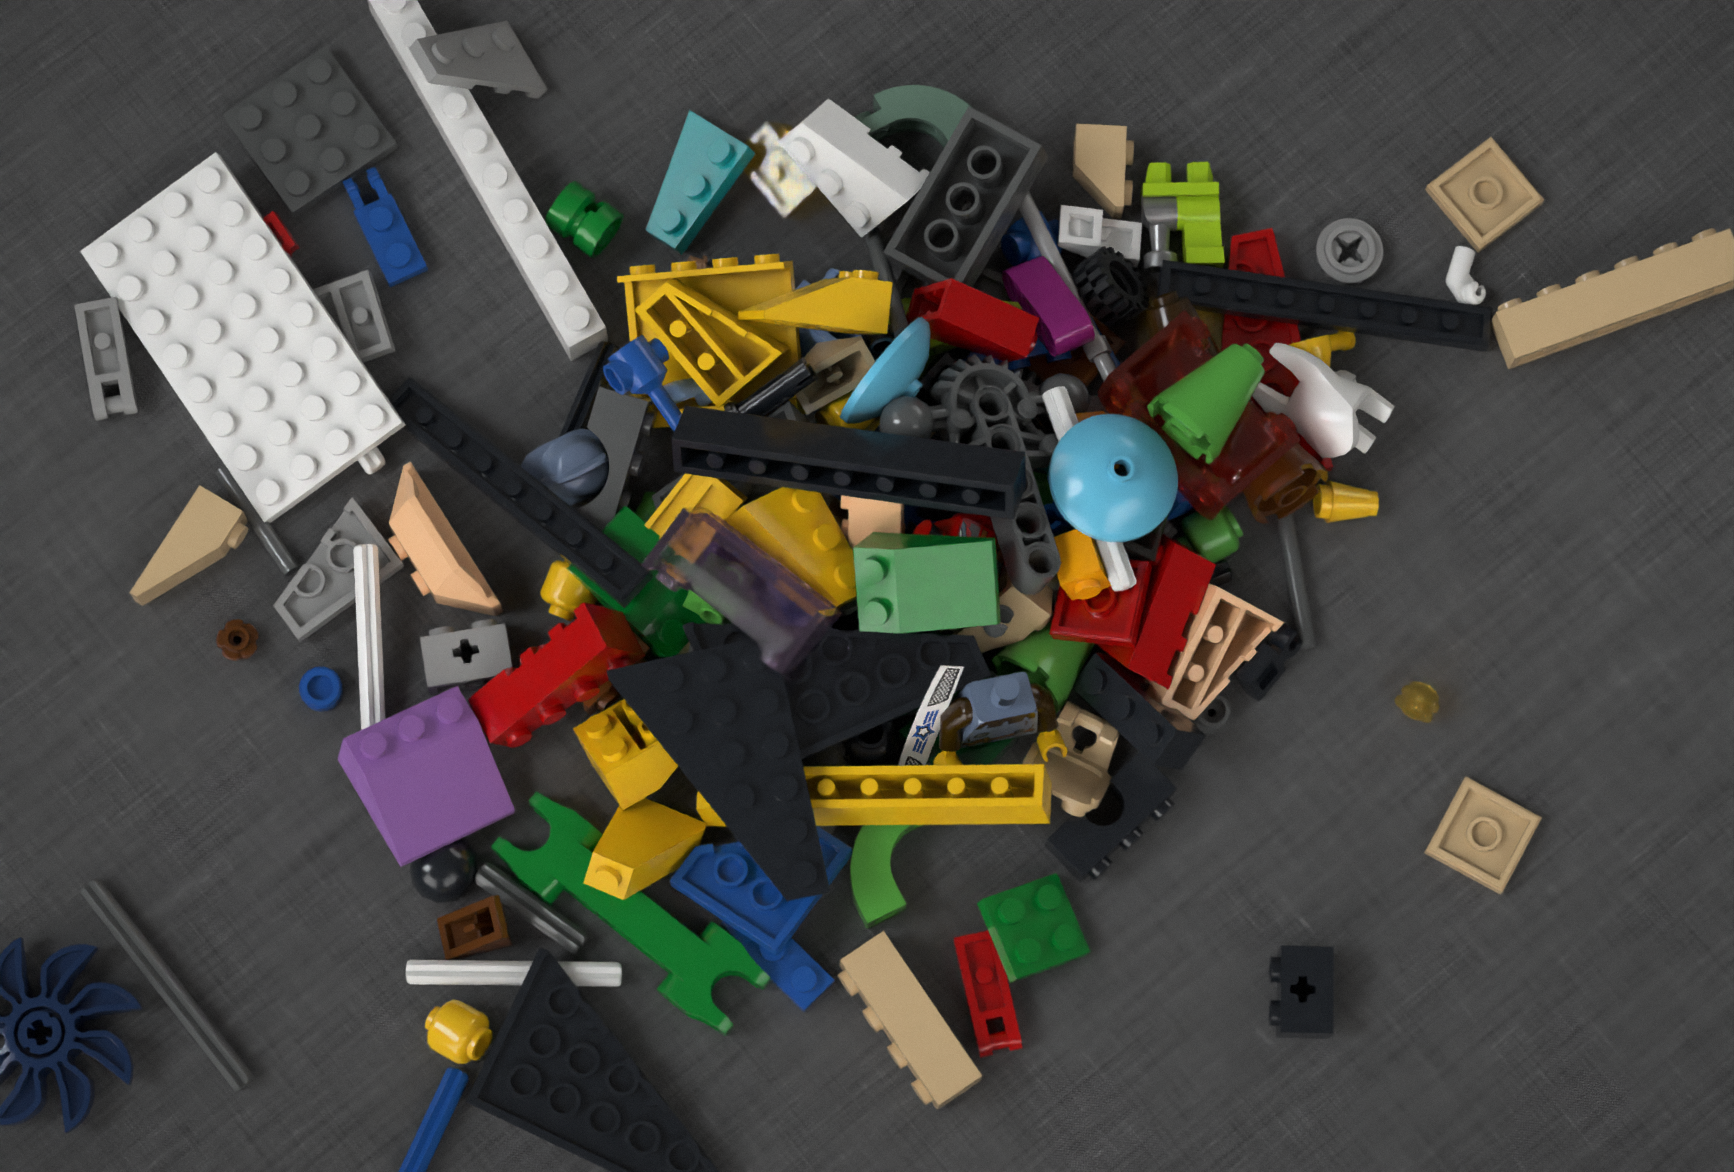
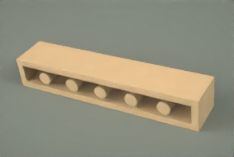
(1616, 298)

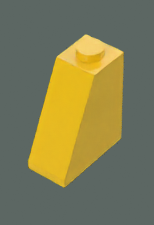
(641, 848)

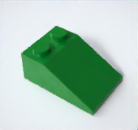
(925, 582)
(656, 611)

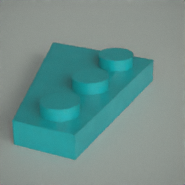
(696, 181)

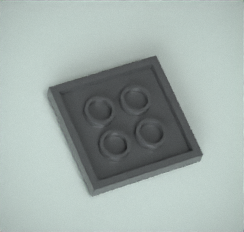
(309, 131)

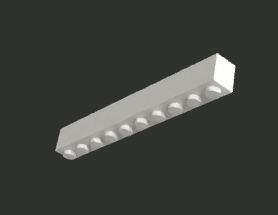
(496, 186)

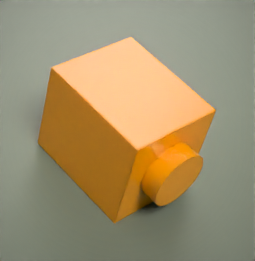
(1081, 566)

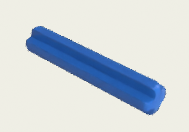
(435, 1121)

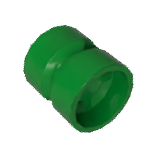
(582, 218)

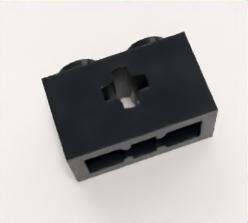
(1316, 970)

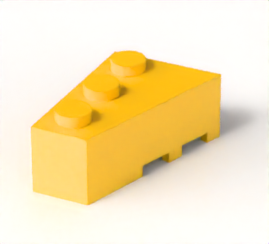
(708, 340)

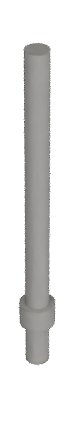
(1099, 349)

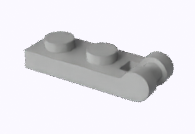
(105, 357)

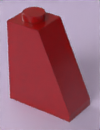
(974, 320)

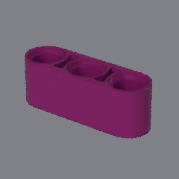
(1043, 293)

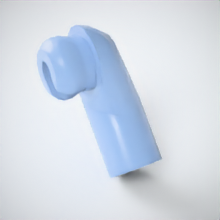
(686, 389)

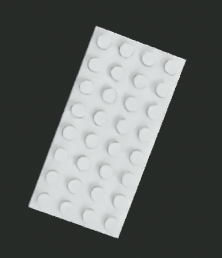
(242, 338)

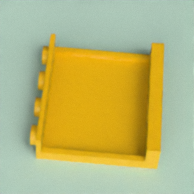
(734, 289)

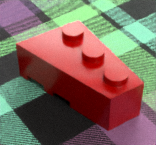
(1173, 592)

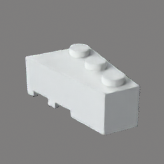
(852, 167)

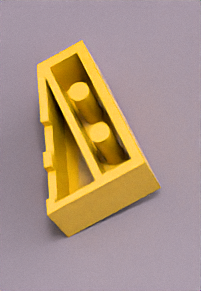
(804, 538)

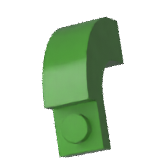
(871, 875)

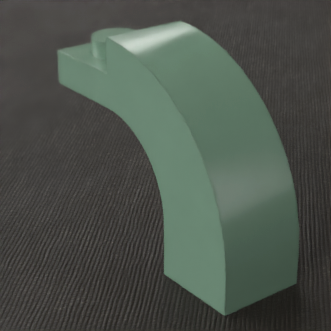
(914, 109)

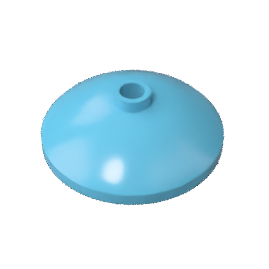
(891, 375)
(1098, 498)

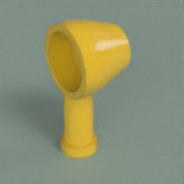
(1323, 345)

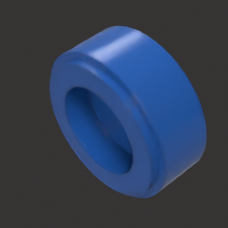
(321, 689)

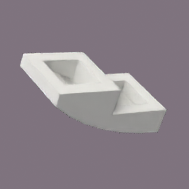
(1086, 231)

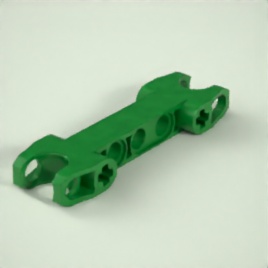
(691, 961)

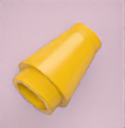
(1344, 502)

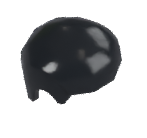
(445, 872)

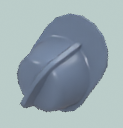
(570, 465)

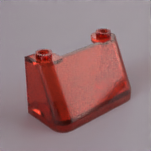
(1253, 444)

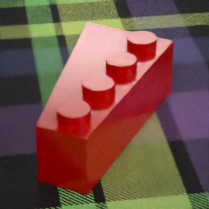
(555, 675)

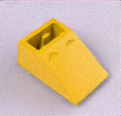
(625, 754)

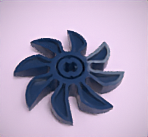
(67, 1037)

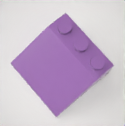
(426, 776)

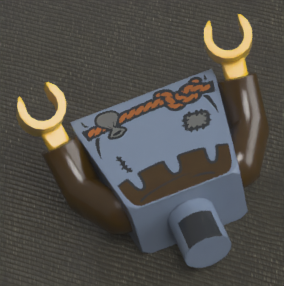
(998, 711)

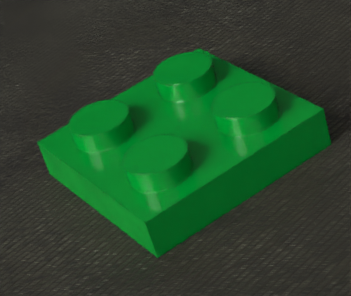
(1033, 927)

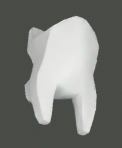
(1324, 403)

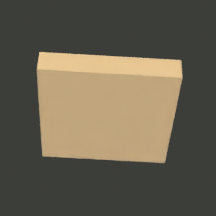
(1484, 194)
(1483, 835)

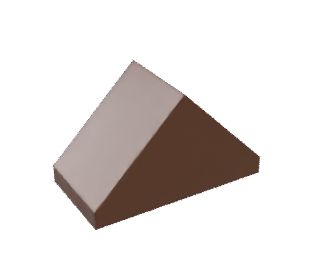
(474, 929)

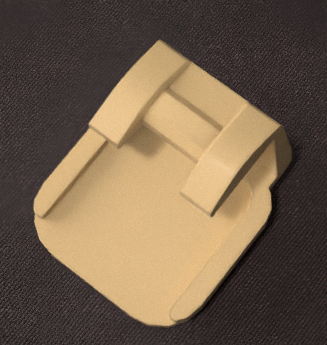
(1081, 775)

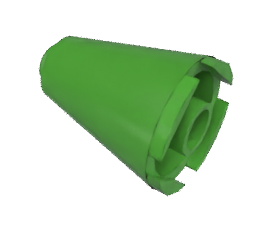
(1209, 401)
(1046, 661)

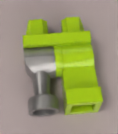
(1185, 208)

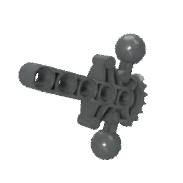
(960, 396)

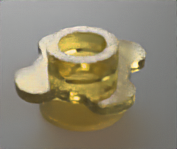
(1418, 701)

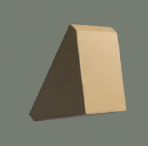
(839, 370)

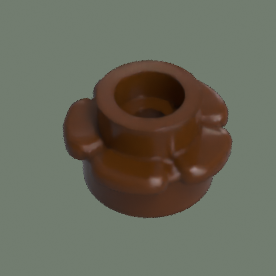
(245, 648)

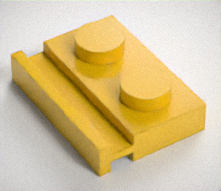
(696, 492)

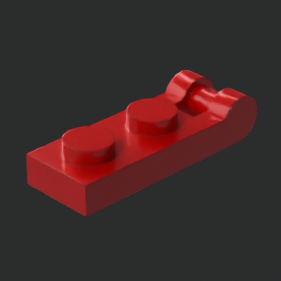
(987, 993)

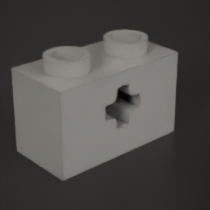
(444, 647)

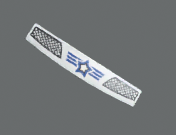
(927, 720)

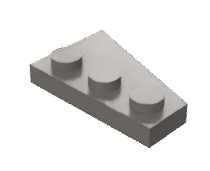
(478, 56)
(327, 580)

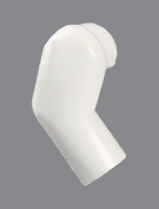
(1459, 279)

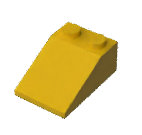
(847, 304)

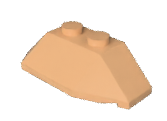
(436, 550)

